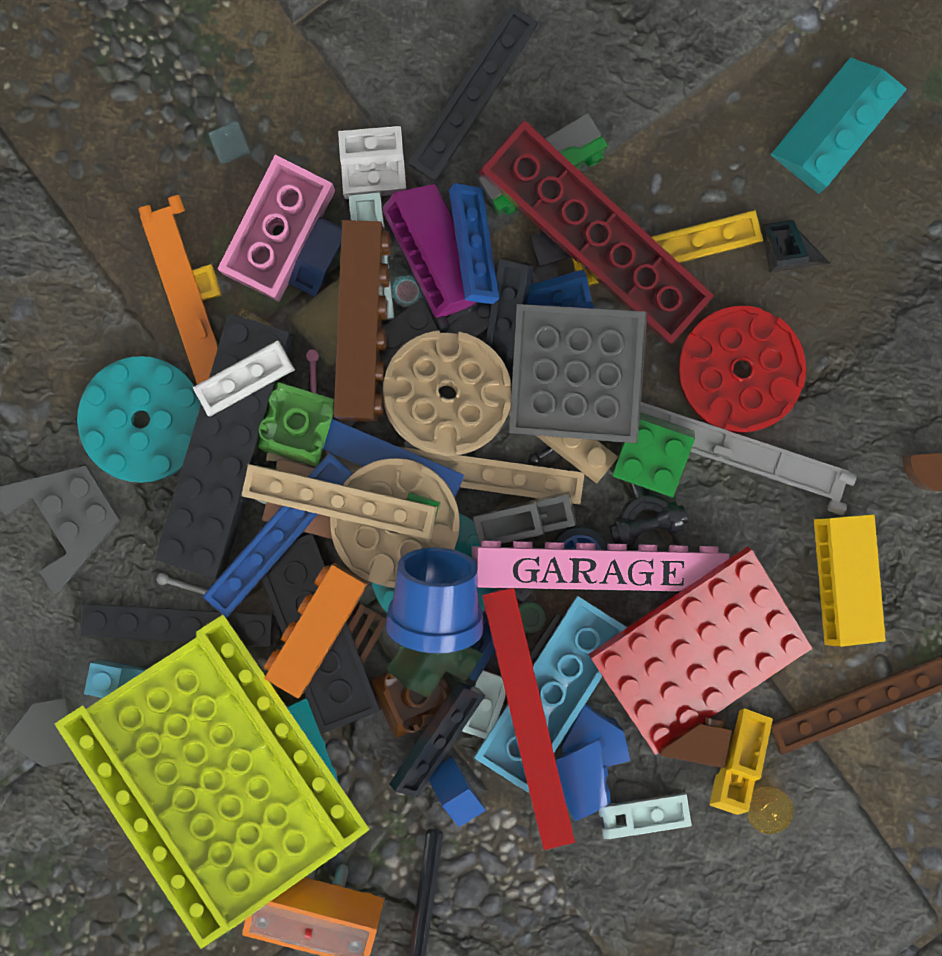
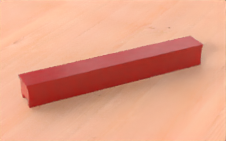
(528, 718)

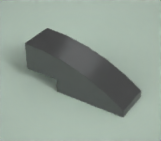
(526, 519)

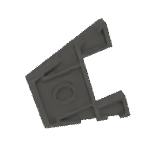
(75, 511)

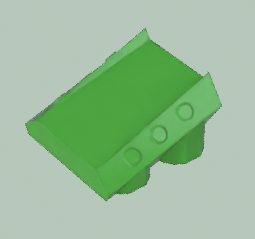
(296, 424)

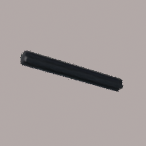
(426, 892)

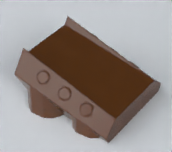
(404, 708)

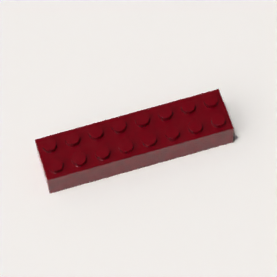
(595, 232)

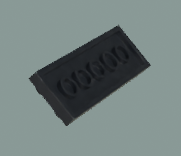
(340, 686)

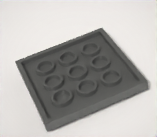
(578, 373)

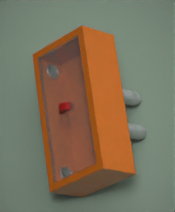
(319, 918)

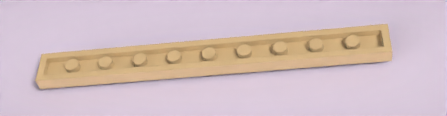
(493, 475)

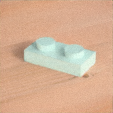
(490, 707)

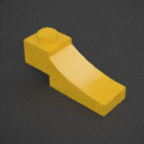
(744, 763)

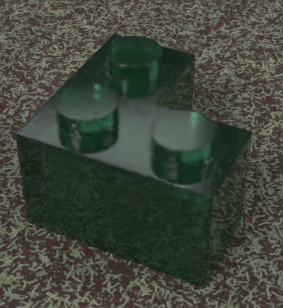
(424, 670)

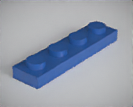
(473, 244)

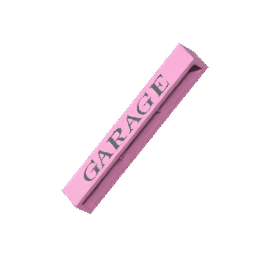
(591, 567)

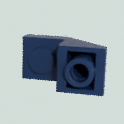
(316, 257)

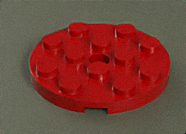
(774, 362)

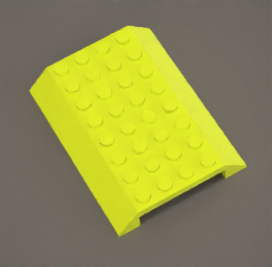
(213, 781)

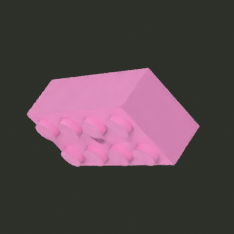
(285, 199)

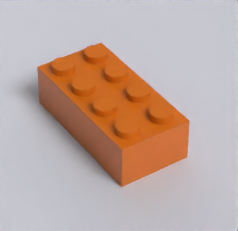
(316, 630)

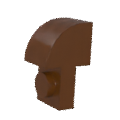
(924, 470)

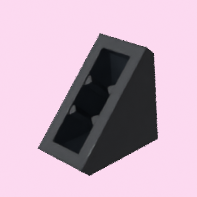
(789, 248)

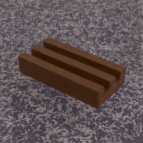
(372, 615)

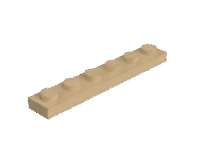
(339, 501)

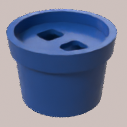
(435, 602)

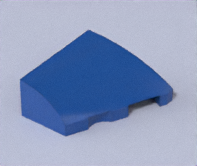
(584, 779)

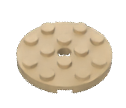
(440, 423)
(376, 551)

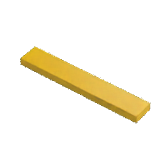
(705, 239)

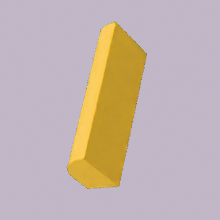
(849, 580)

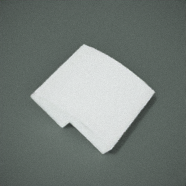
(372, 161)

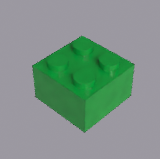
(657, 457)

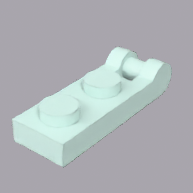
(646, 815)

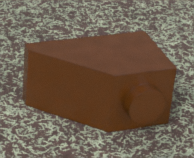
(702, 743)

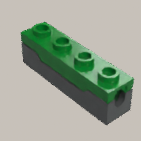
(577, 142)

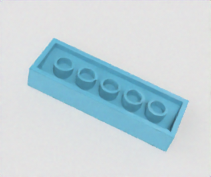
(564, 683)

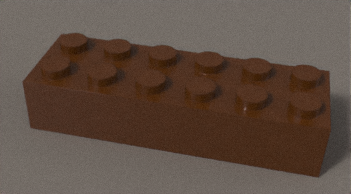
(360, 321)

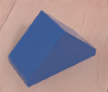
(455, 792)

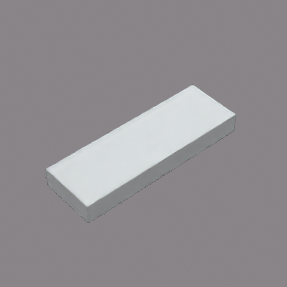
(243, 378)

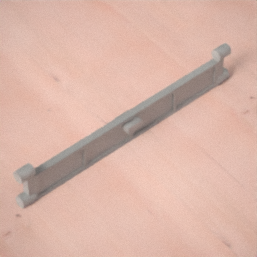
(763, 459)

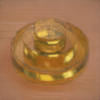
(770, 810)

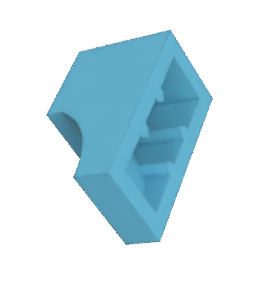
(108, 676)

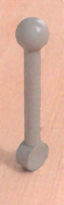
(162, 579)

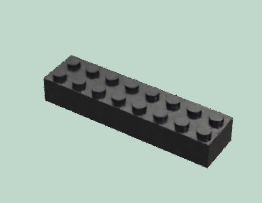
(213, 474)

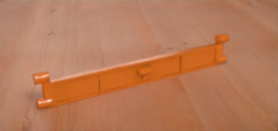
(181, 286)

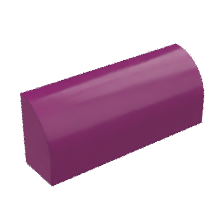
(429, 245)

